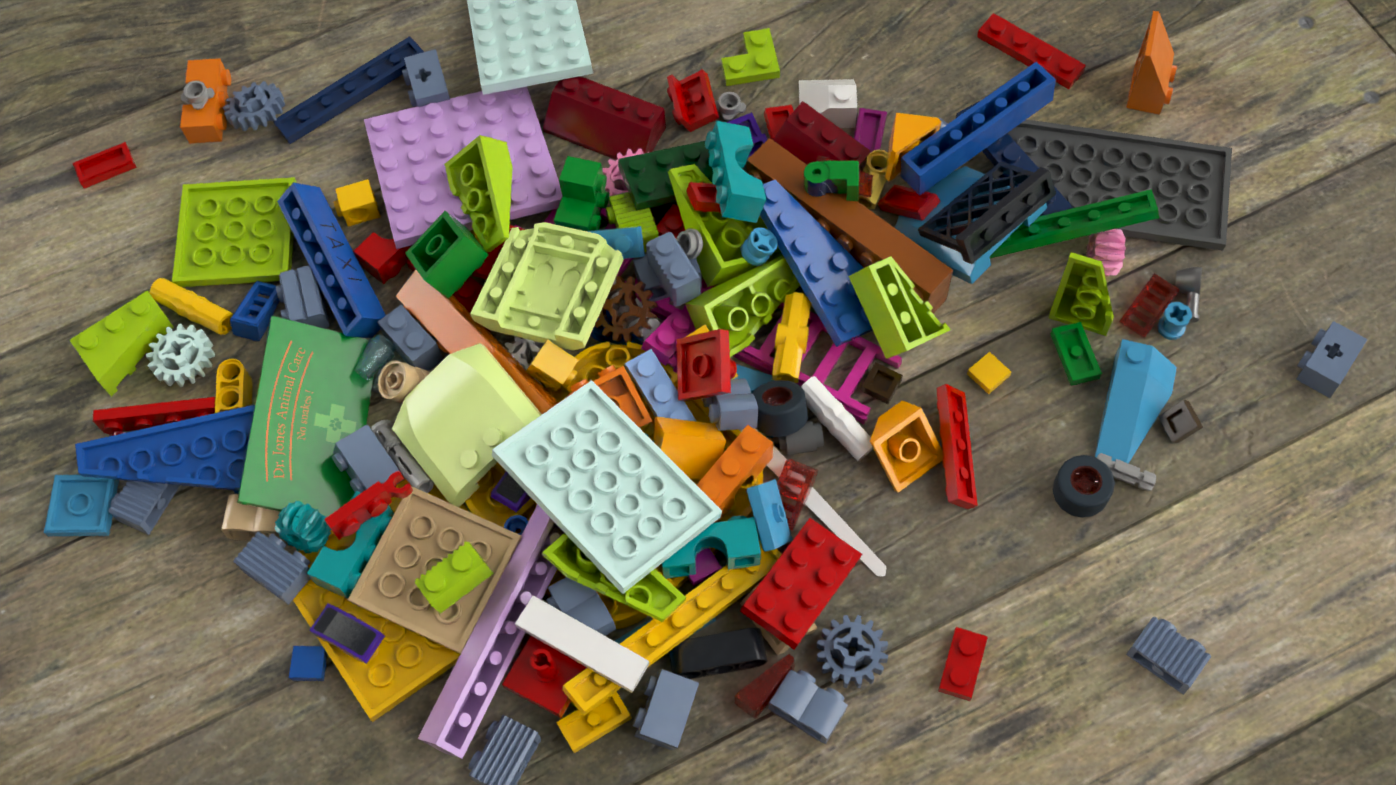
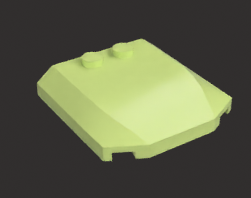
(548, 285)
(460, 417)

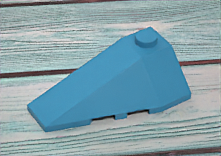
(1135, 396)

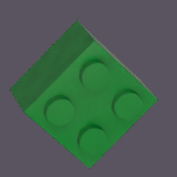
(446, 254)

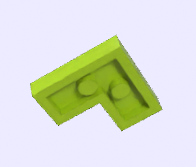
(756, 65)

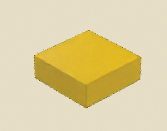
(989, 372)

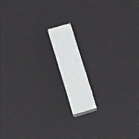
(582, 644)

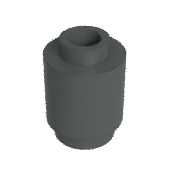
(805, 440)

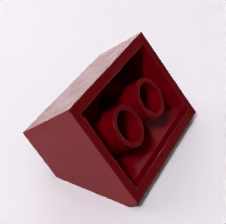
(811, 134)

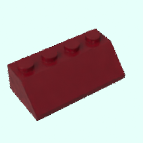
(603, 118)

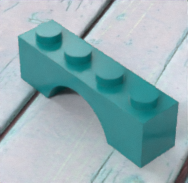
(737, 191)

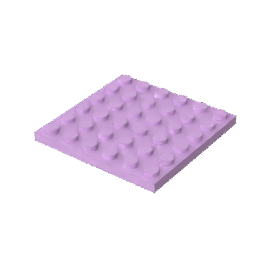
(418, 141)

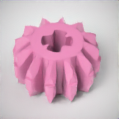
(1108, 248)

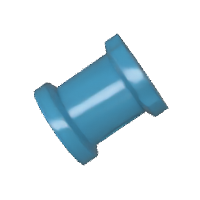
(1174, 321)

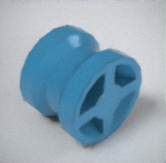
(759, 246)

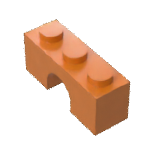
(210, 121)
(740, 461)

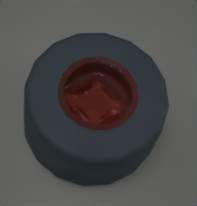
(780, 408)
(1091, 477)

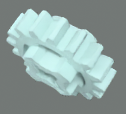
(180, 355)

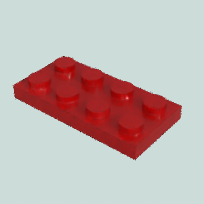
(801, 583)

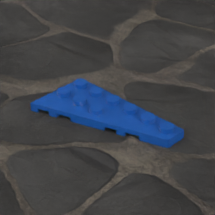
(817, 263)
(188, 452)

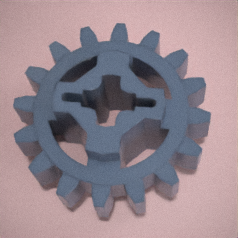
(254, 106)
(864, 653)

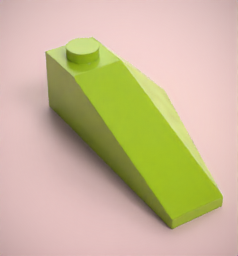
(484, 183)
(721, 236)
(1083, 295)
(744, 302)
(650, 595)

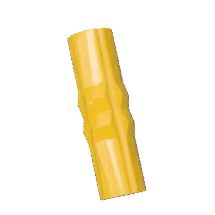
(190, 305)

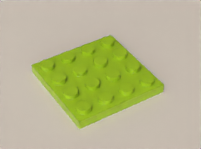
(232, 233)

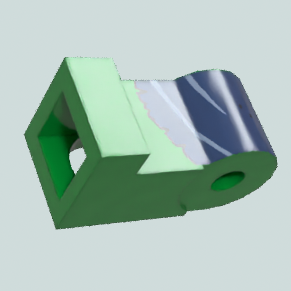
(832, 177)

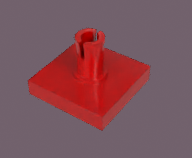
(704, 365)
(540, 676)

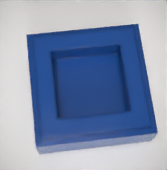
(308, 663)

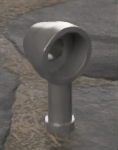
(1189, 283)

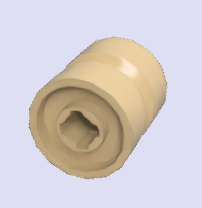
(399, 379)

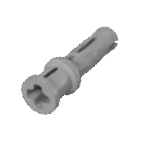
(401, 456)

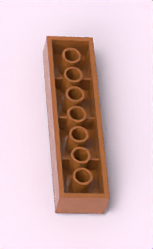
(854, 225)

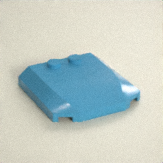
(947, 191)

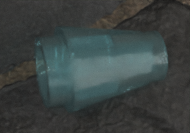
(375, 356)

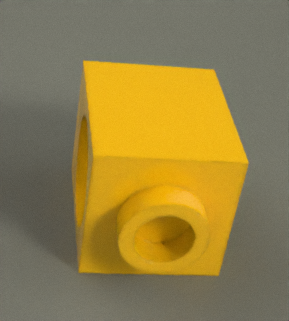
(356, 203)
(553, 366)

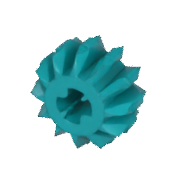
(302, 527)

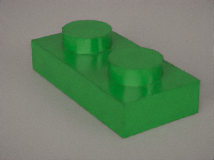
(1075, 353)

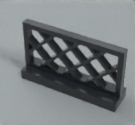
(994, 220)

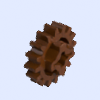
(622, 320)

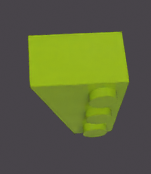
(121, 340)

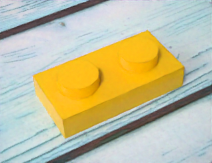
(601, 720)

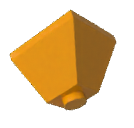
(905, 444)

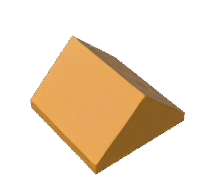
(906, 134)
(689, 444)

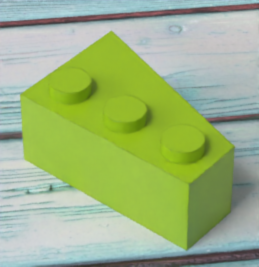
(894, 308)

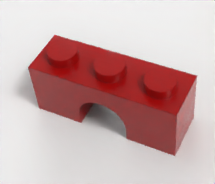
(381, 257)

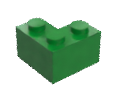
(582, 194)

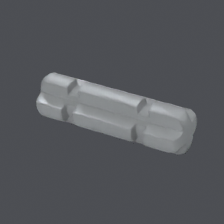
(1129, 473)

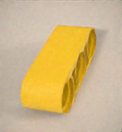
(232, 390)

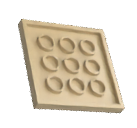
(413, 542)

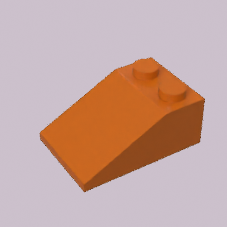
(1153, 70)

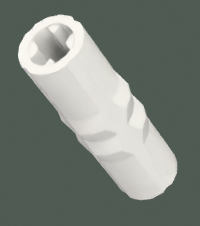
(836, 419)

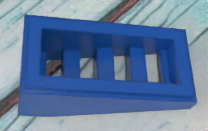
(251, 326)

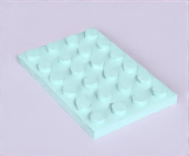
(527, 42)
(607, 485)

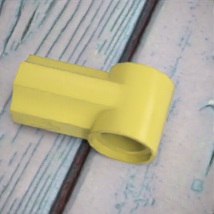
(879, 159)

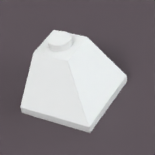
(832, 99)

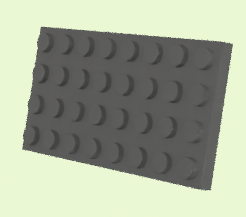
(1100, 165)

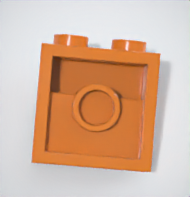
(621, 391)

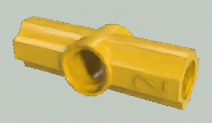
(791, 338)

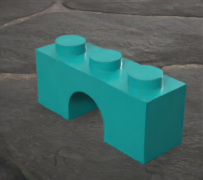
(734, 538)
(342, 569)

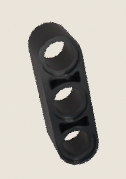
(719, 653)

